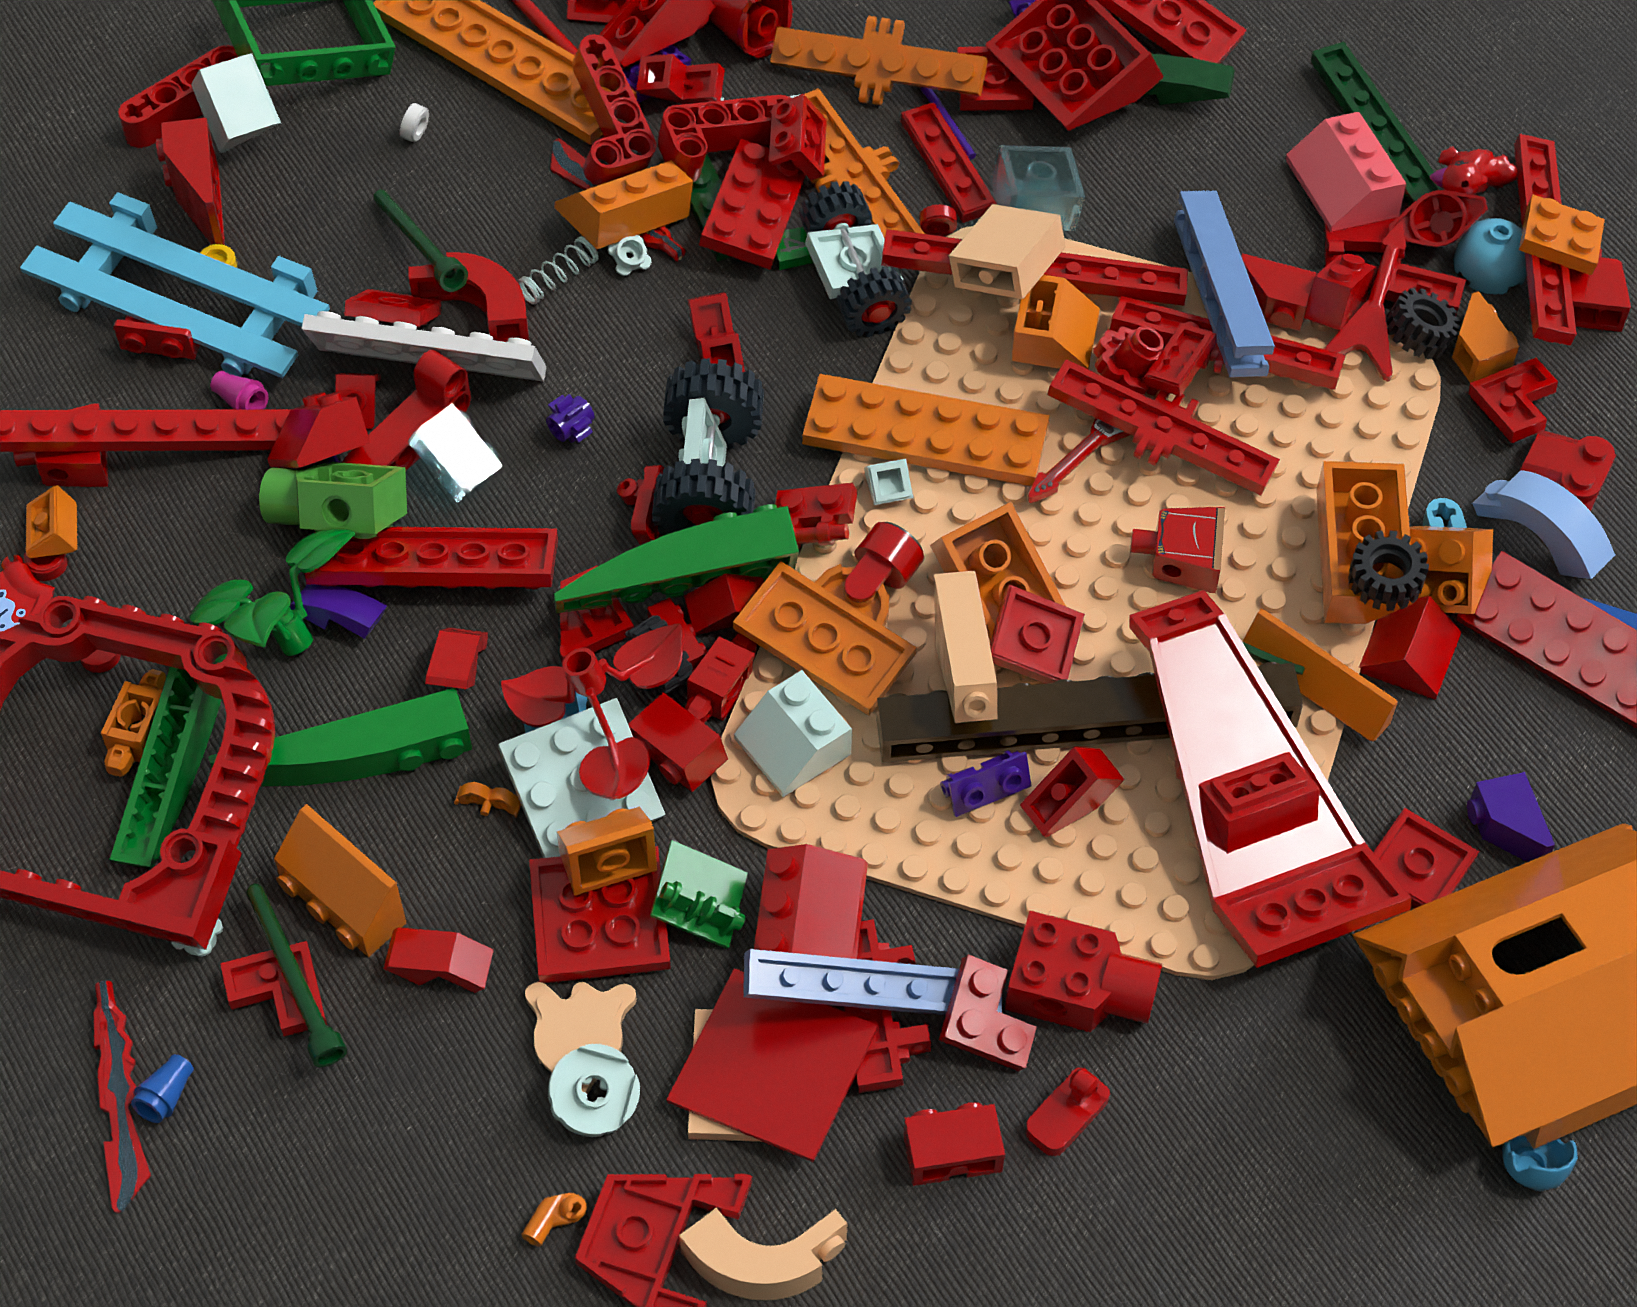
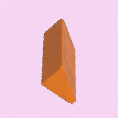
(51, 524)

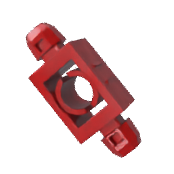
(720, 678)

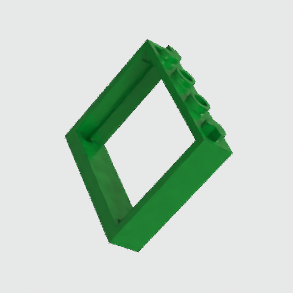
(315, 64)

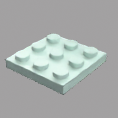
(548, 780)

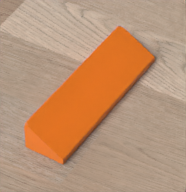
(1325, 678)

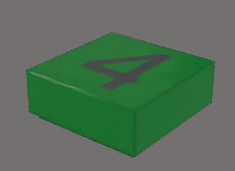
(793, 249)

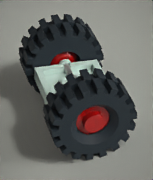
(711, 412)

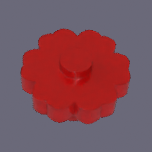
(1128, 356)

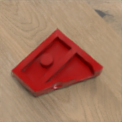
(592, 627)

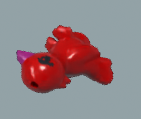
(1473, 171)

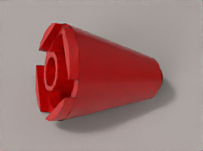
(752, 22)

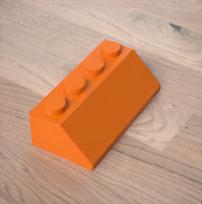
(1351, 504)

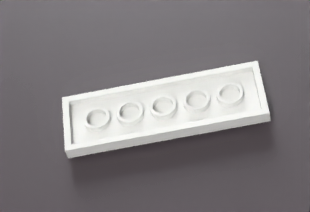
(407, 344)

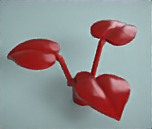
(543, 695)

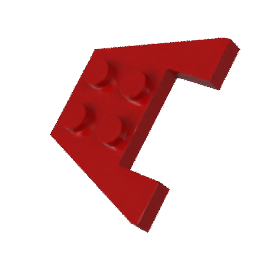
(639, 1228)

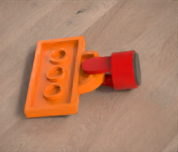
(839, 621)

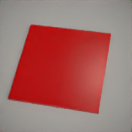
(773, 1068)

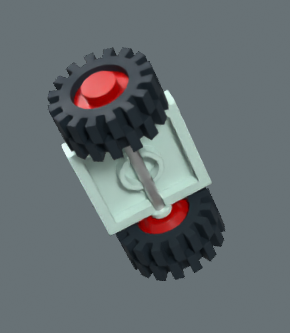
(850, 257)

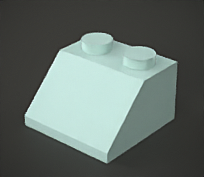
(794, 734)

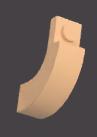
(757, 1269)

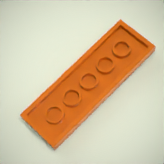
(926, 429)

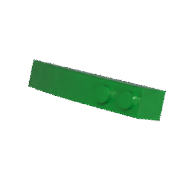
(371, 743)
(166, 768)

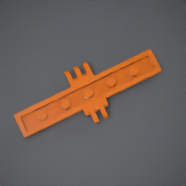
(879, 60)
(864, 167)

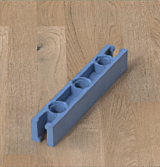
(1223, 284)

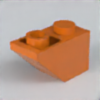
(1483, 341)

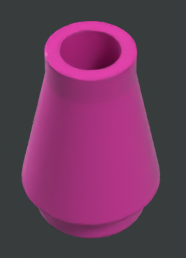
(239, 391)

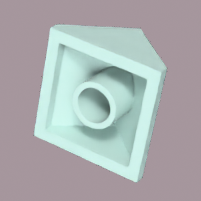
(234, 101)

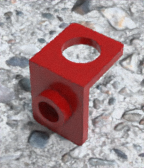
(364, 388)

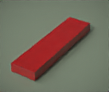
(947, 161)

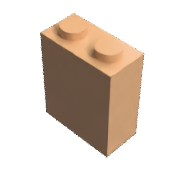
(1007, 251)

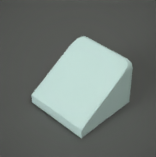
(889, 481)

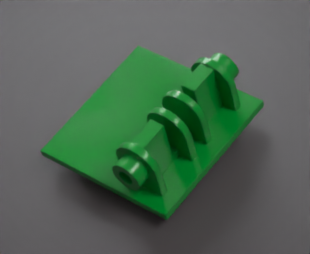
(699, 895)

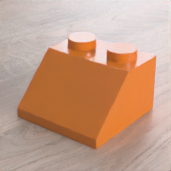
(607, 849)

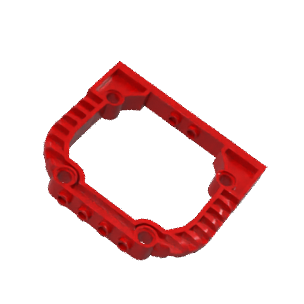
(174, 897)

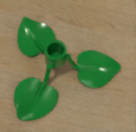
(271, 613)

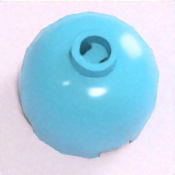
(1491, 256)

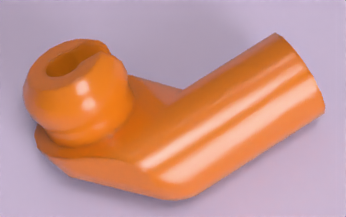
(551, 1213)

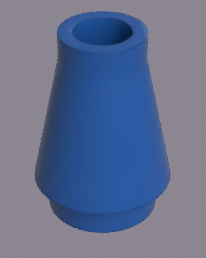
(161, 1090)

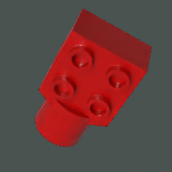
(1078, 975)

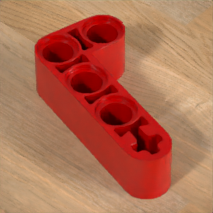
(595, 68)
(167, 100)
(713, 126)
(437, 386)

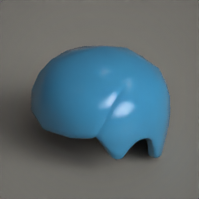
(1539, 1167)

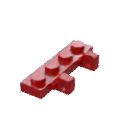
(891, 1043)

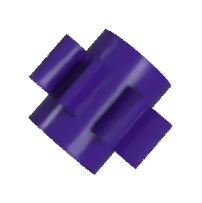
(570, 418)

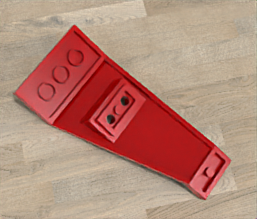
(1265, 821)

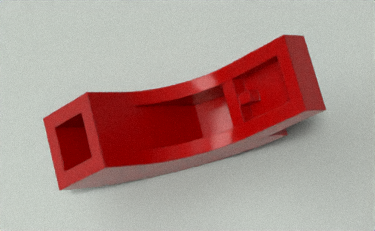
(487, 287)

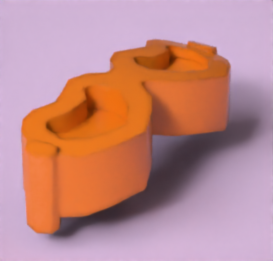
(483, 795)

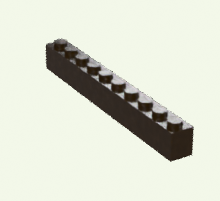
(1045, 716)

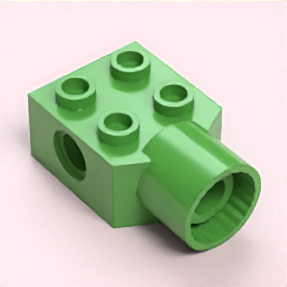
(335, 497)

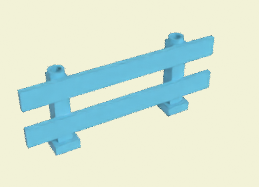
(131, 235)

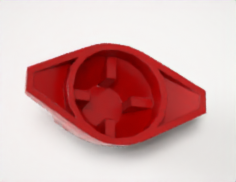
(1440, 217)

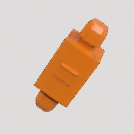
(132, 702)

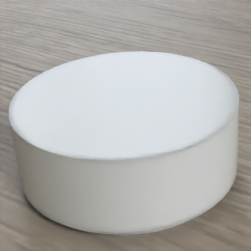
(414, 122)

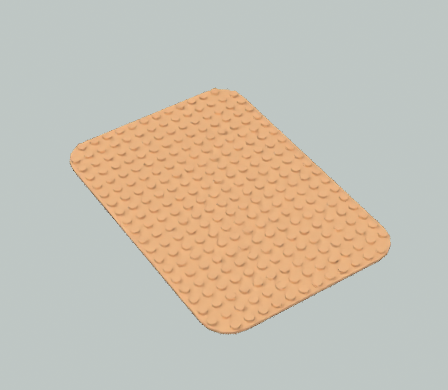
(1136, 855)

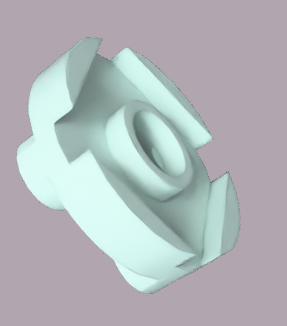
(571, 1104)

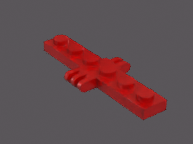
(1288, 359)
(1163, 427)

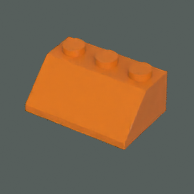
(629, 204)
(338, 883)

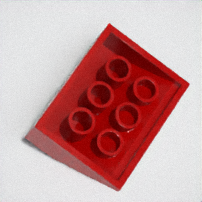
(1075, 59)

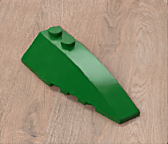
(688, 559)

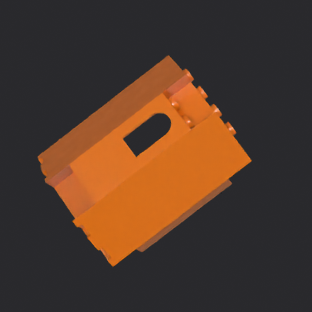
(1537, 1046)

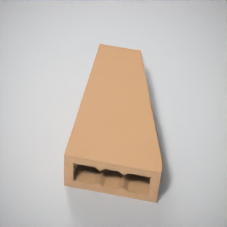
(964, 647)

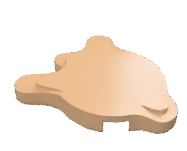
(577, 1021)

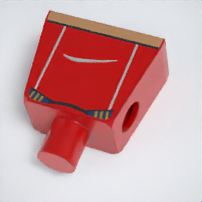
(1185, 546)

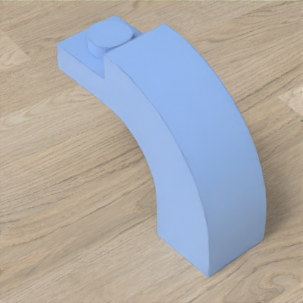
(1553, 514)

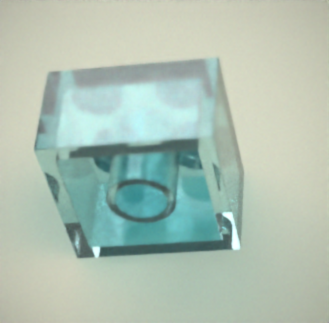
(1039, 181)

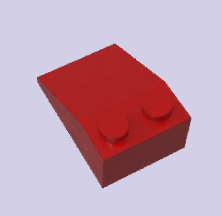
(651, 25)
(193, 173)

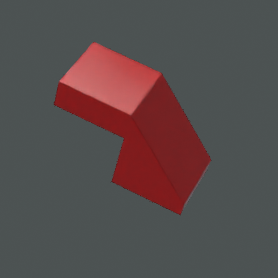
(674, 81)
(714, 329)
(456, 658)
(431, 954)

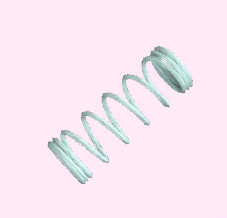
(580, 251)

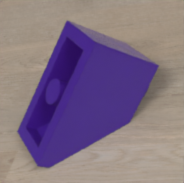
(1510, 816)

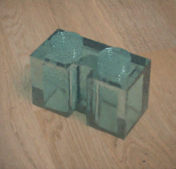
(455, 452)

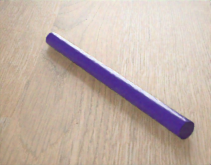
(961, 139)

